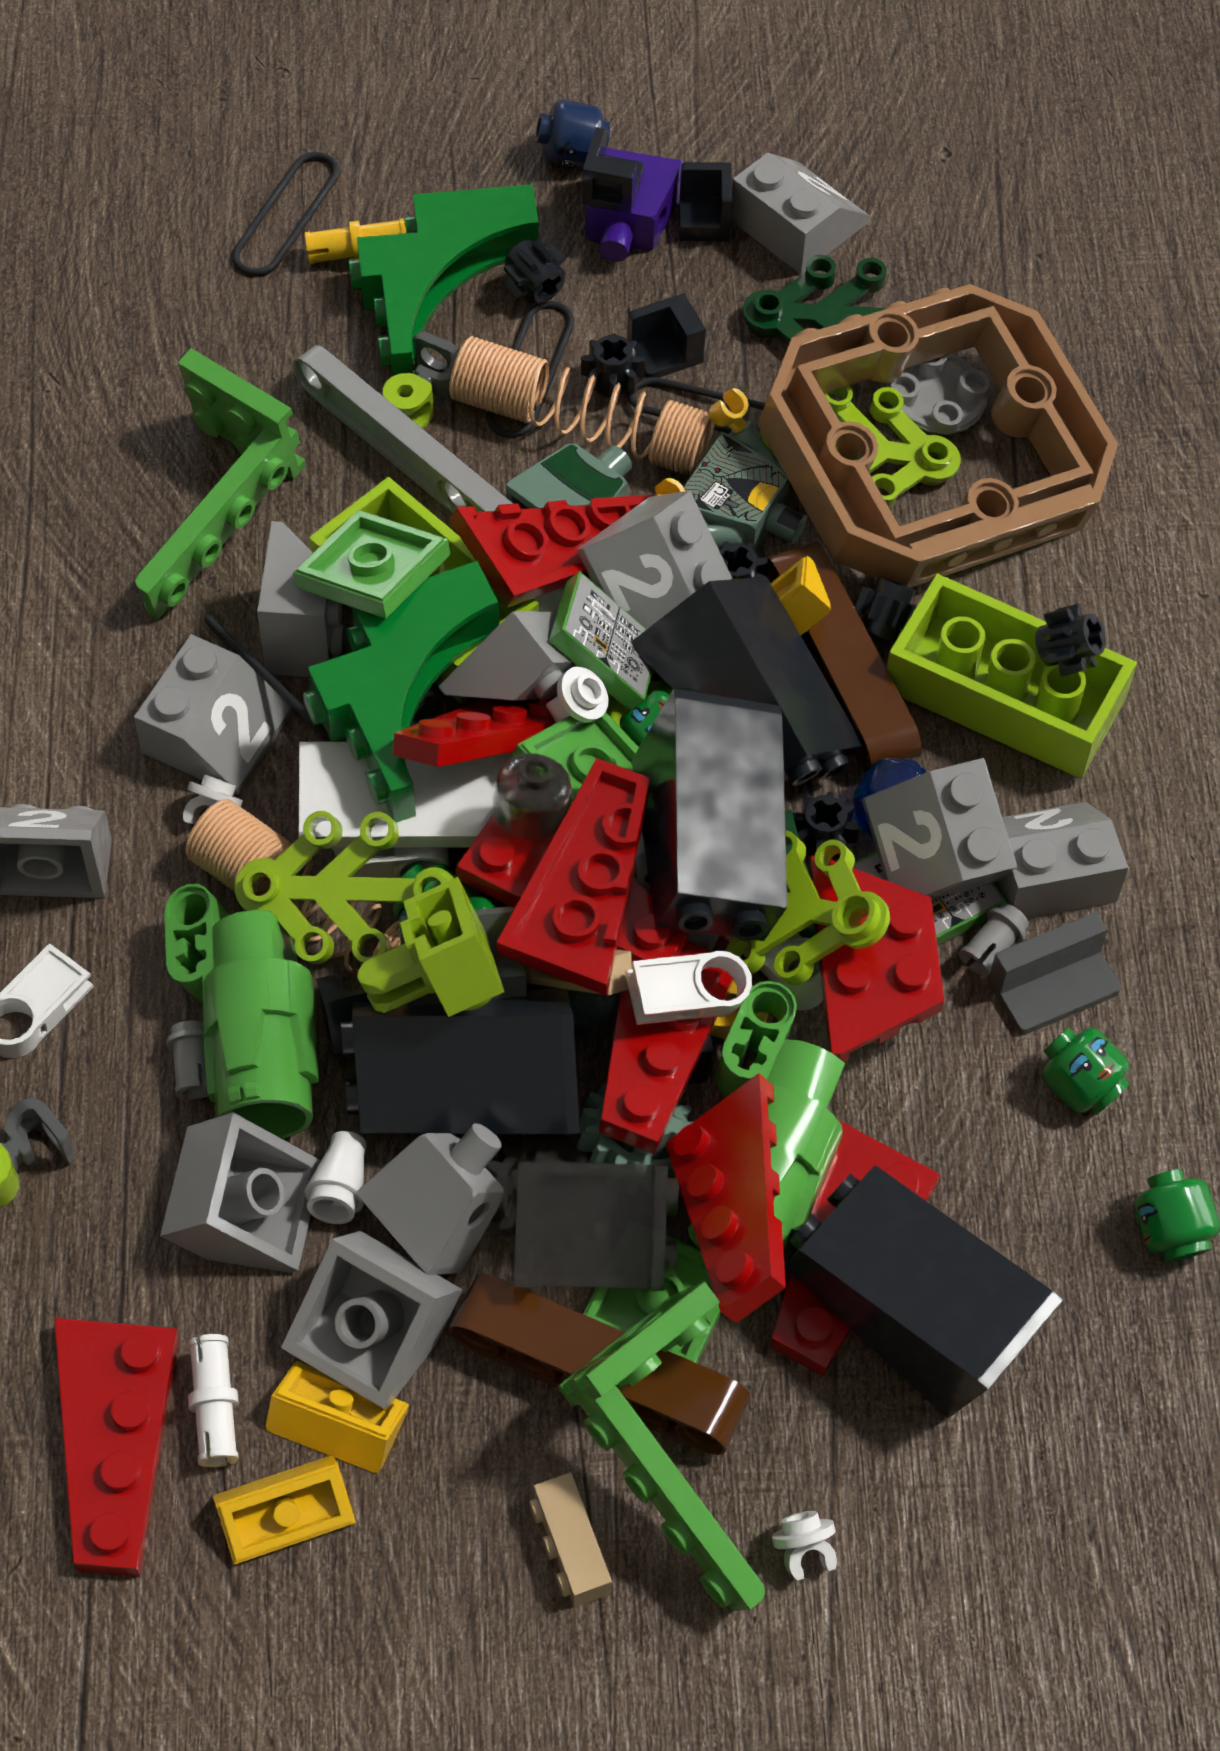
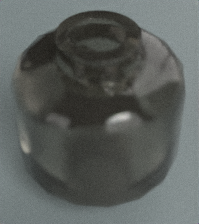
(531, 796)

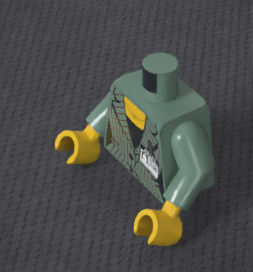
(740, 483)

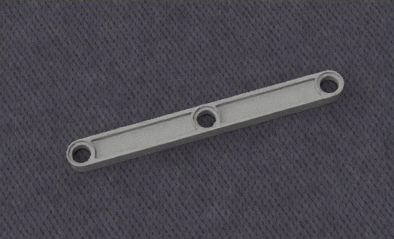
(393, 433)

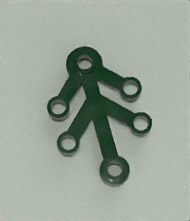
(780, 313)

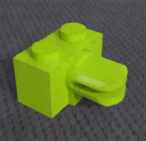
(441, 955)

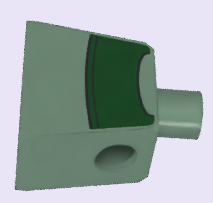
(571, 476)

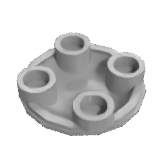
(943, 394)

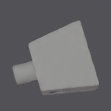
(438, 1197)

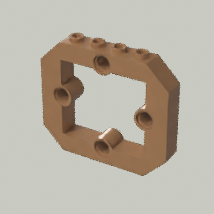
(1036, 400)

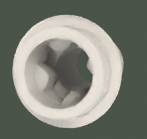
(338, 1179)

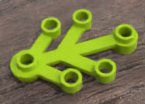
(912, 453)
(332, 886)
(806, 908)

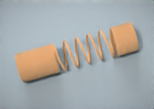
(514, 382)
(230, 838)

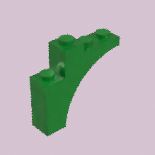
(443, 248)
(391, 669)

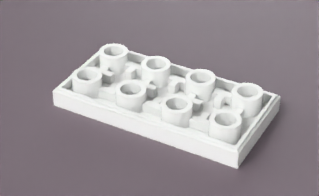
(449, 799)

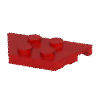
(888, 984)

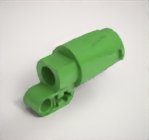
(253, 1008)
(803, 1087)

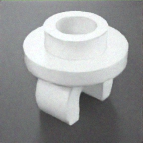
(579, 696)
(209, 793)
(804, 1533)

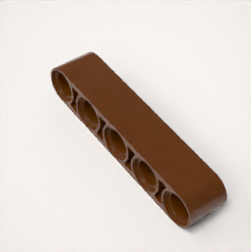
(854, 667)
(556, 1341)

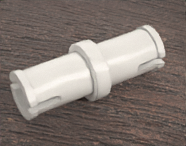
(213, 1400)

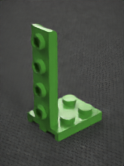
(258, 429)
(649, 1469)

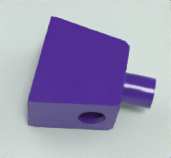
(650, 214)

